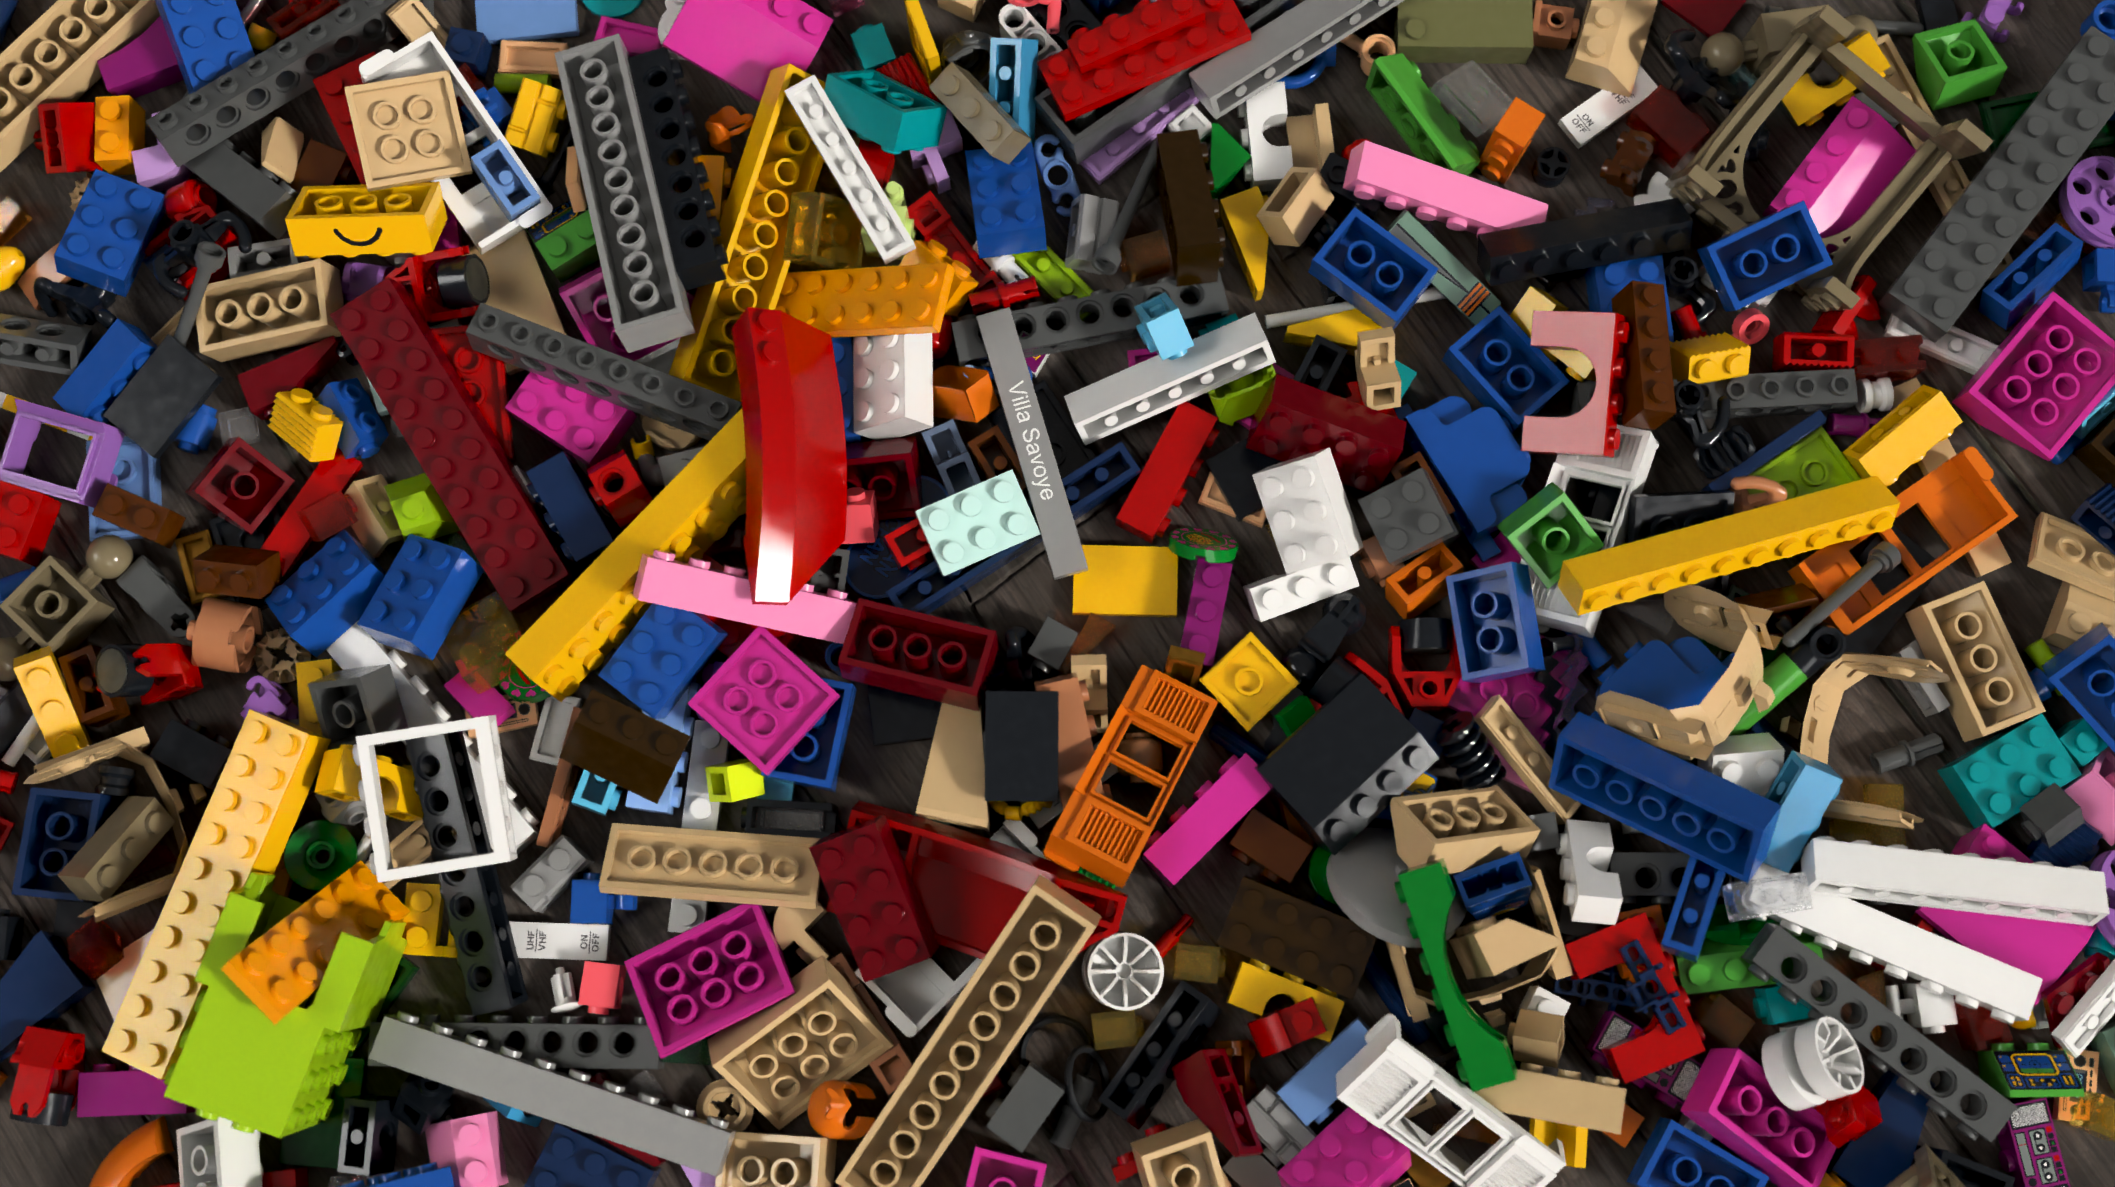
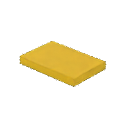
(922, 41)
(1127, 582)

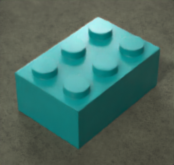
(885, 110)
(2008, 771)

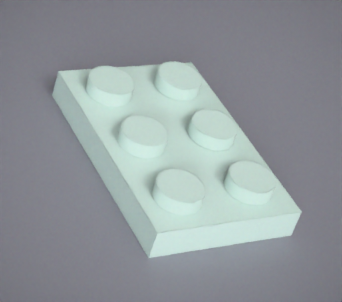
(977, 522)

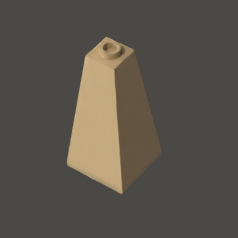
(956, 771)

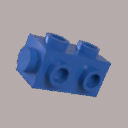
(362, 427)

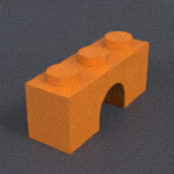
(1509, 141)

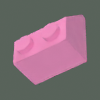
(2096, 793)
(471, 1149)

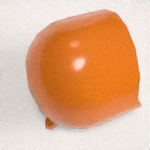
(829, 1107)

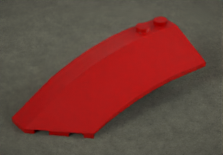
(790, 450)
(977, 883)

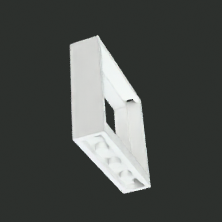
(494, 787)

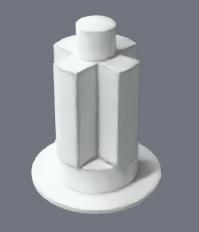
(563, 992)

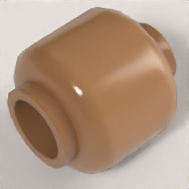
(1142, 749)

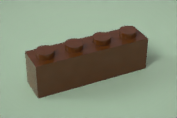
(1649, 375)

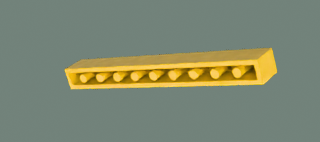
(1727, 545)

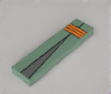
(1452, 278)

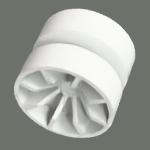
(1123, 971)
(1812, 1063)

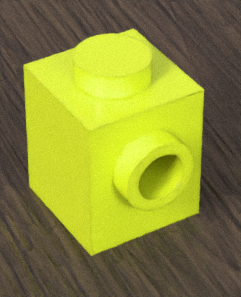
(734, 781)

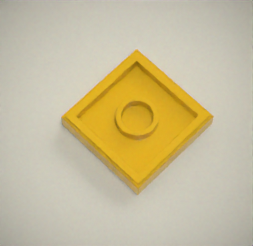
(1249, 681)

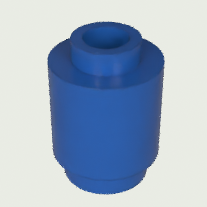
(198, 431)

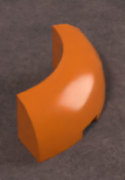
(134, 1155)

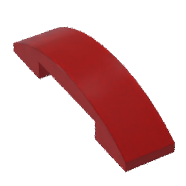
(935, 223)

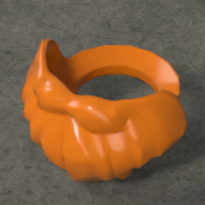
(720, 123)

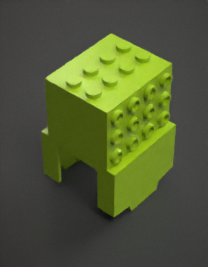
(281, 1073)

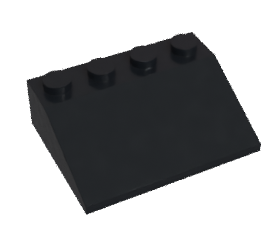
(1346, 764)

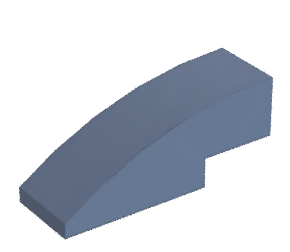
(950, 457)

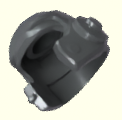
(971, 52)

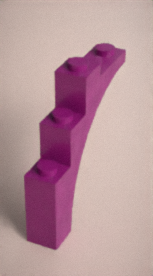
(142, 64)

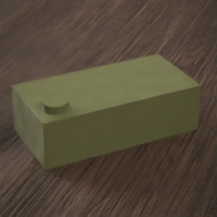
(1464, 31)

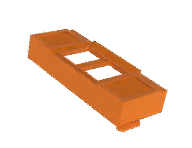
(1958, 505)
(1101, 832)

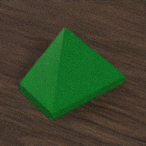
(1226, 158)

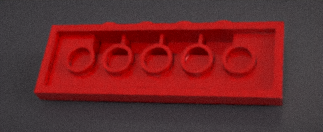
(1139, 50)

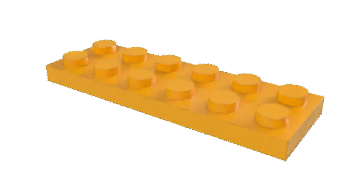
(870, 299)
(293, 955)

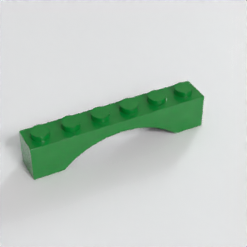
(1482, 1049)

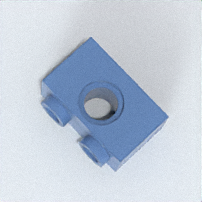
(505, 180)

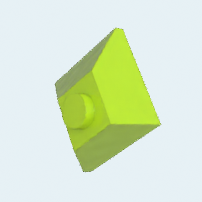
(419, 508)

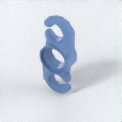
(1046, 163)

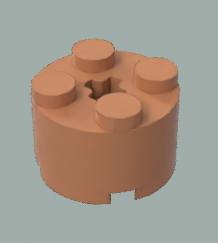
(225, 635)

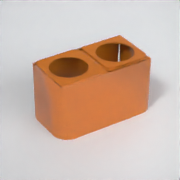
(957, 395)

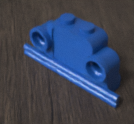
(1473, 462)
(1665, 674)

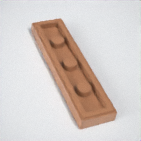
(559, 796)

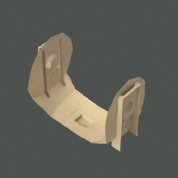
(1822, 712)
(1698, 728)
(130, 747)
(1553, 961)

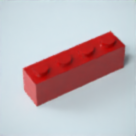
(1167, 471)

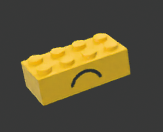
(358, 222)

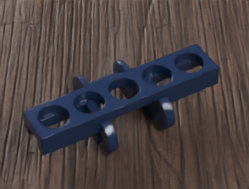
(1641, 979)
(1612, 987)

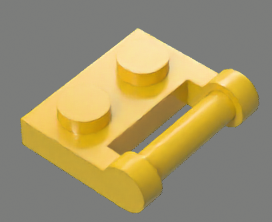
(425, 922)

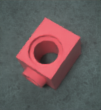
(602, 987)

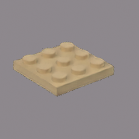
(408, 130)

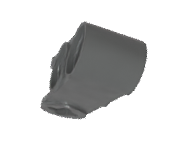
(158, 597)

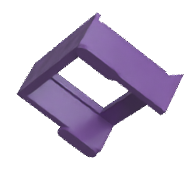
(97, 465)

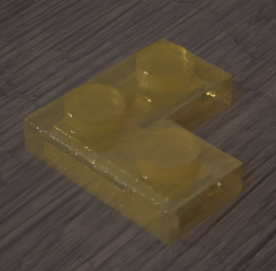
(1880, 835)

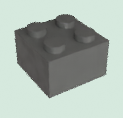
(1408, 517)
(357, 704)
(1026, 1105)

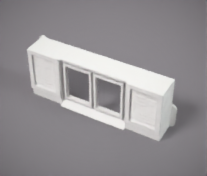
(476, 207)
(1625, 471)
(924, 989)
(1394, 1076)

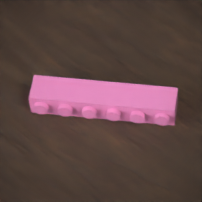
(1437, 192)
(728, 596)

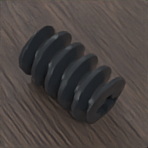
(1470, 752)

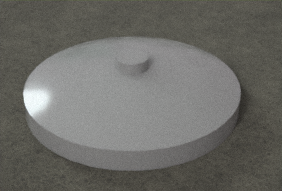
(1364, 887)

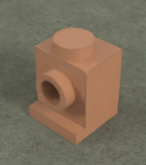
(1551, 35)
(1374, 562)

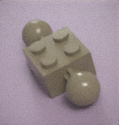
(1766, 41)
(61, 605)

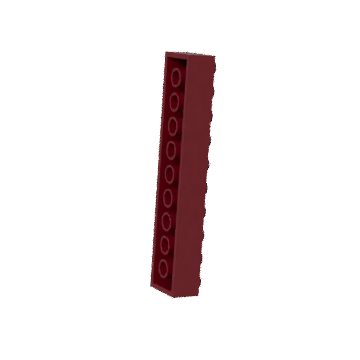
(454, 445)

